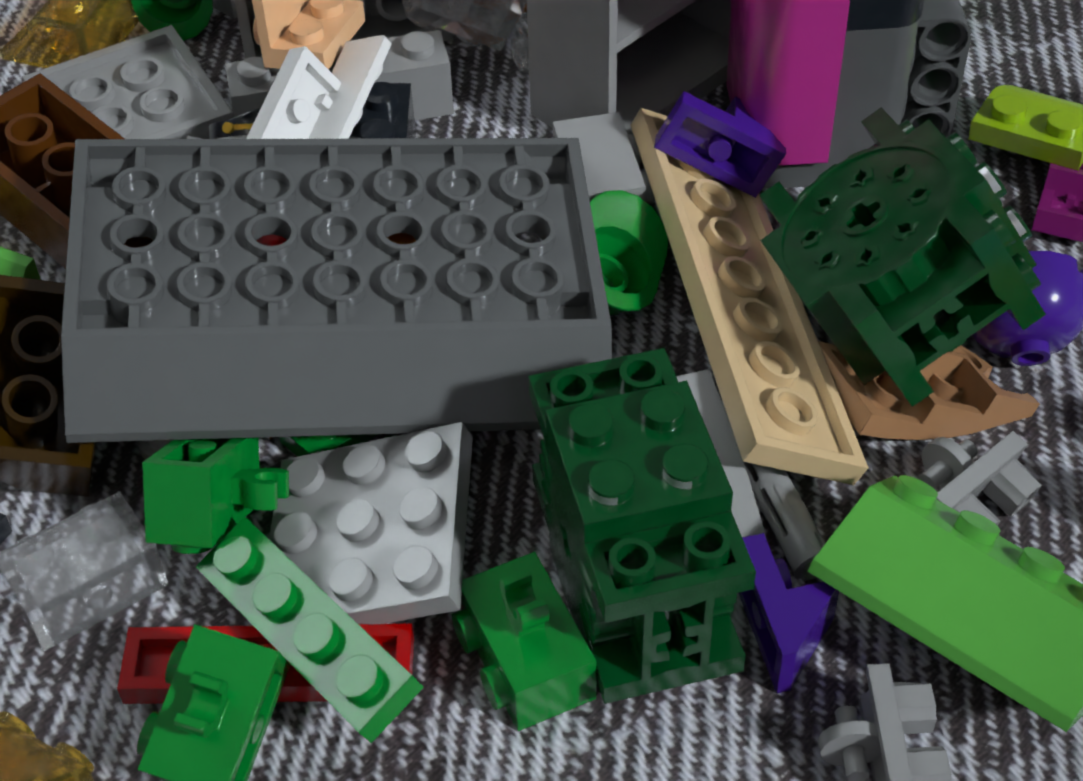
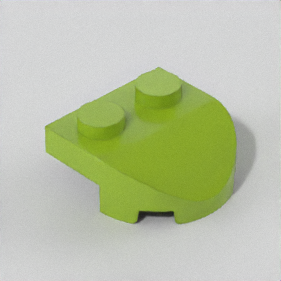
(1031, 125)

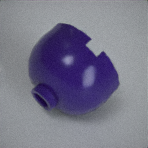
(1061, 301)

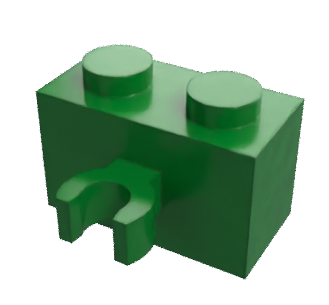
(205, 489)
(526, 642)
(213, 710)

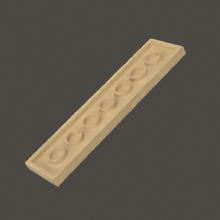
(750, 321)

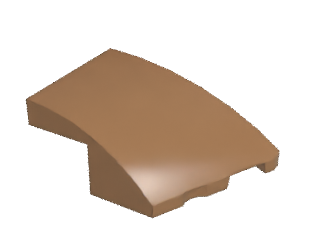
(960, 405)

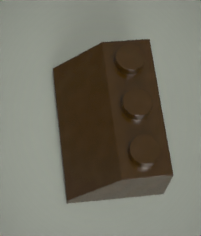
(32, 394)

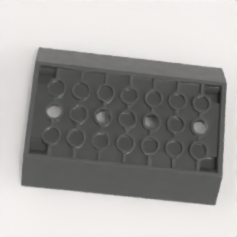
(338, 320)

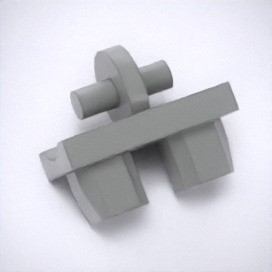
(993, 474)
(886, 714)

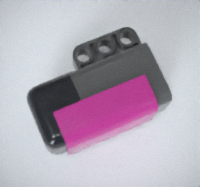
(830, 64)

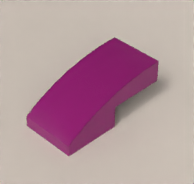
(1061, 204)

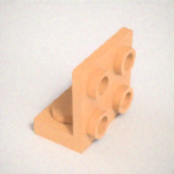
(317, 24)

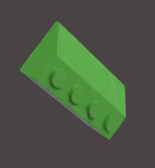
(963, 593)

